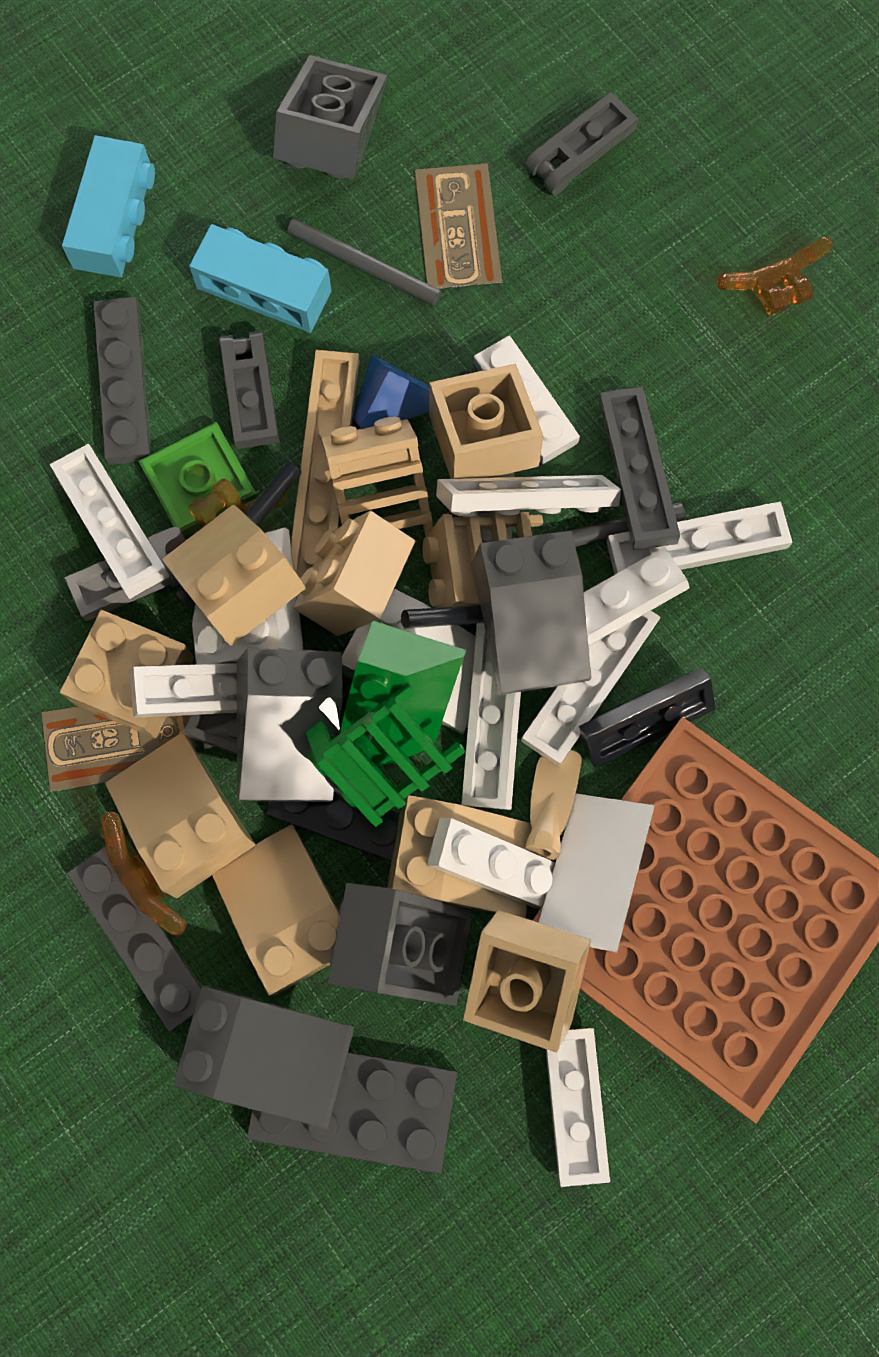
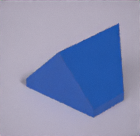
(389, 394)

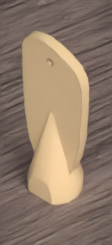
(552, 803)

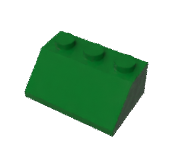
(384, 666)

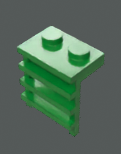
(356, 774)

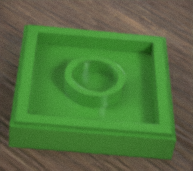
(190, 470)

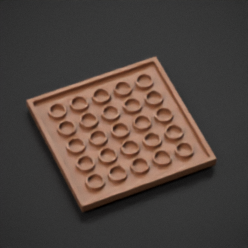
(735, 922)

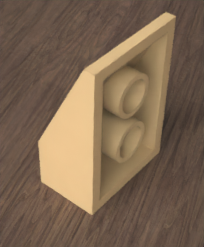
(234, 574)
(178, 816)
(414, 842)
(280, 910)

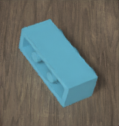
(108, 206)
(261, 277)

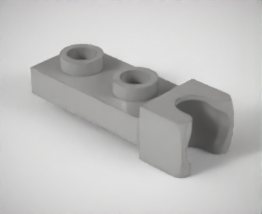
(99, 589)

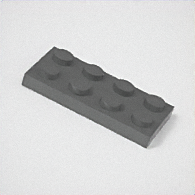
(380, 1114)

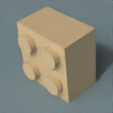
(485, 423)
(353, 573)
(101, 671)
(526, 980)

